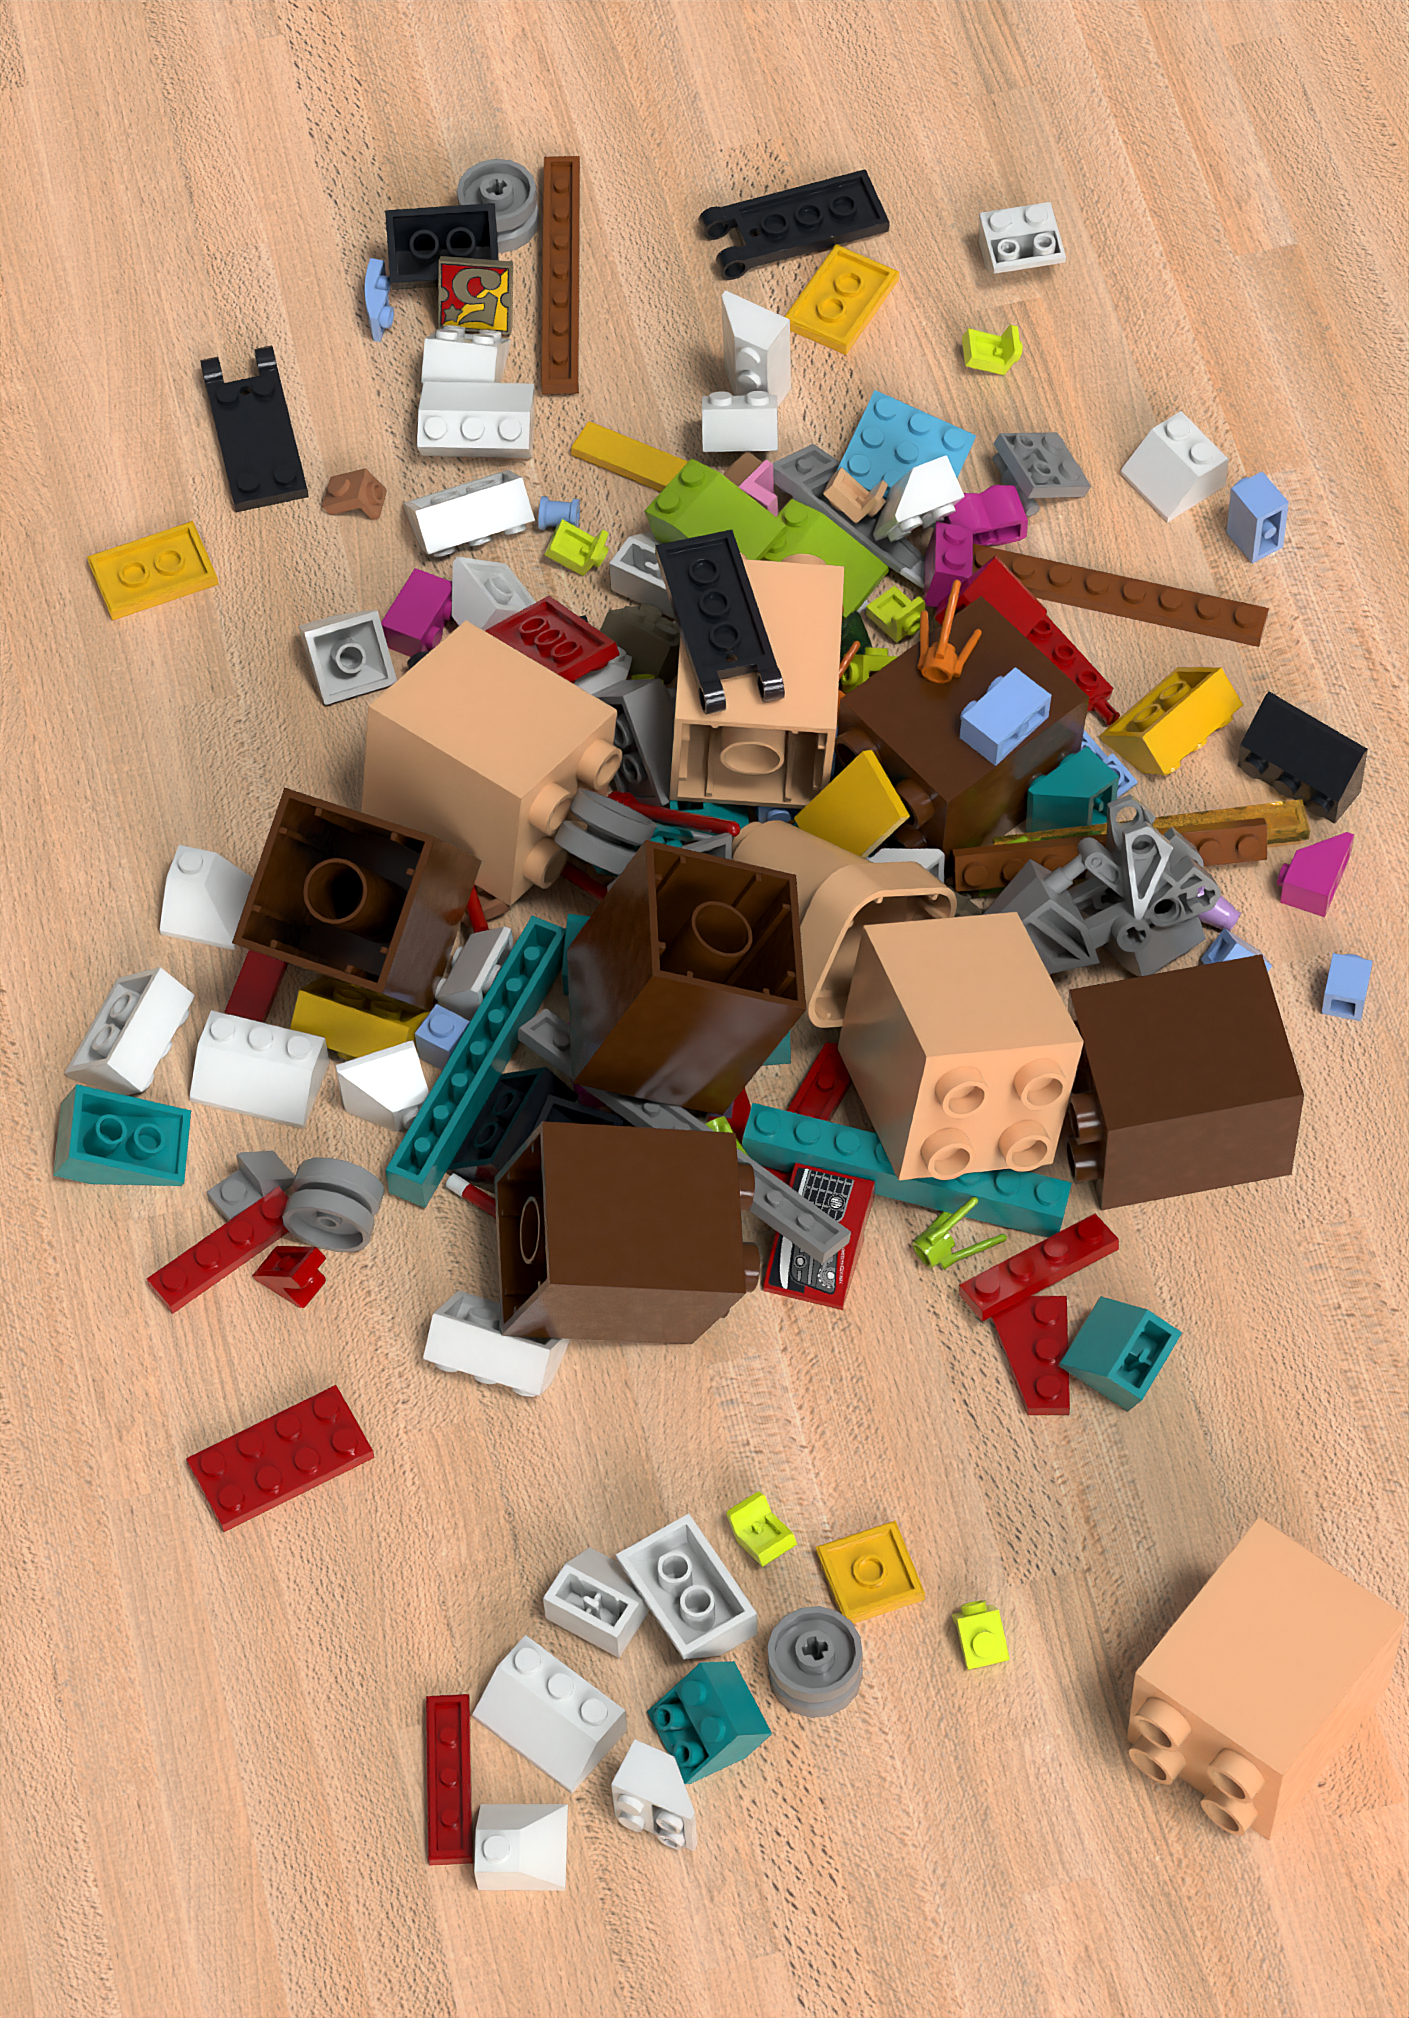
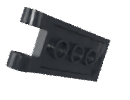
(795, 221)
(255, 434)
(717, 616)

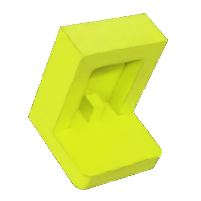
(991, 351)
(577, 548)
(896, 613)
(860, 666)
(759, 1529)
(981, 1634)

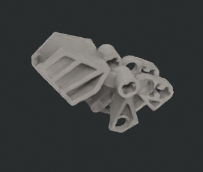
(1121, 880)

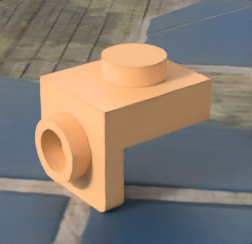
(852, 498)

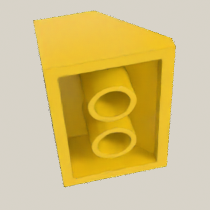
(1173, 719)
(354, 1018)

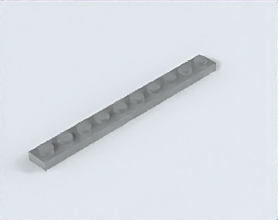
(773, 1199)

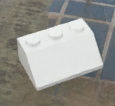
(755, 348)
(476, 420)
(470, 513)
(131, 1032)
(258, 1069)
(469, 1340)
(689, 1590)
(550, 1714)

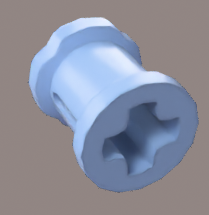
(554, 511)

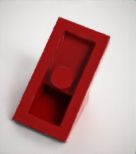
(292, 1273)

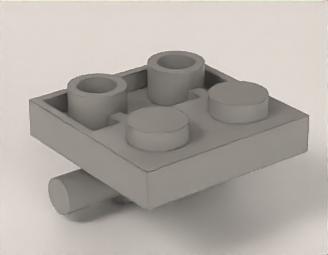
(1038, 467)

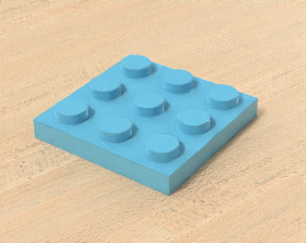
(898, 438)

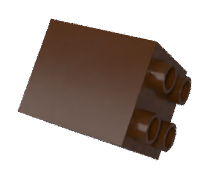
(915, 731)
(357, 899)
(685, 978)
(1182, 1084)
(622, 1233)

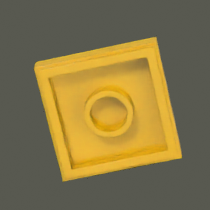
(870, 1572)

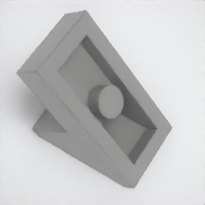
(256, 1177)

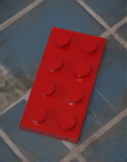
(556, 639)
(280, 1458)

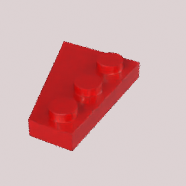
(1034, 1344)

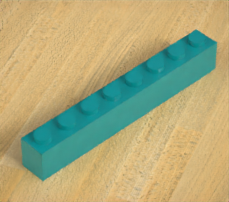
(476, 1063)
(1004, 1196)

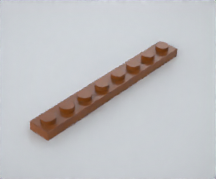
(561, 275)
(1132, 597)
(998, 864)

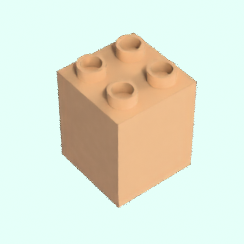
(776, 748)
(487, 757)
(959, 1045)
(1262, 1681)

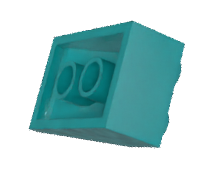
(120, 1140)

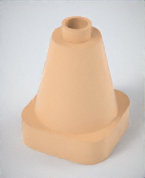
(835, 900)

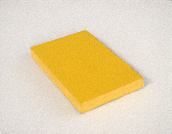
(841, 299)
(152, 570)
(855, 808)

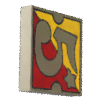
(475, 294)

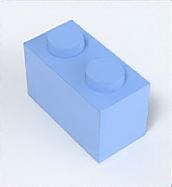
(1257, 517)
(1004, 715)

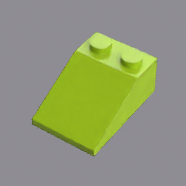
(706, 503)
(819, 536)

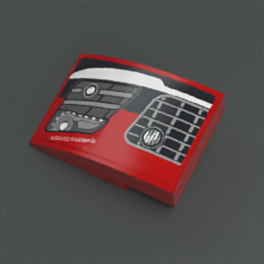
(795, 1272)

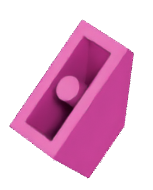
(1315, 874)

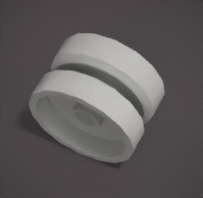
(514, 197)
(605, 831)
(333, 1204)
(815, 1661)

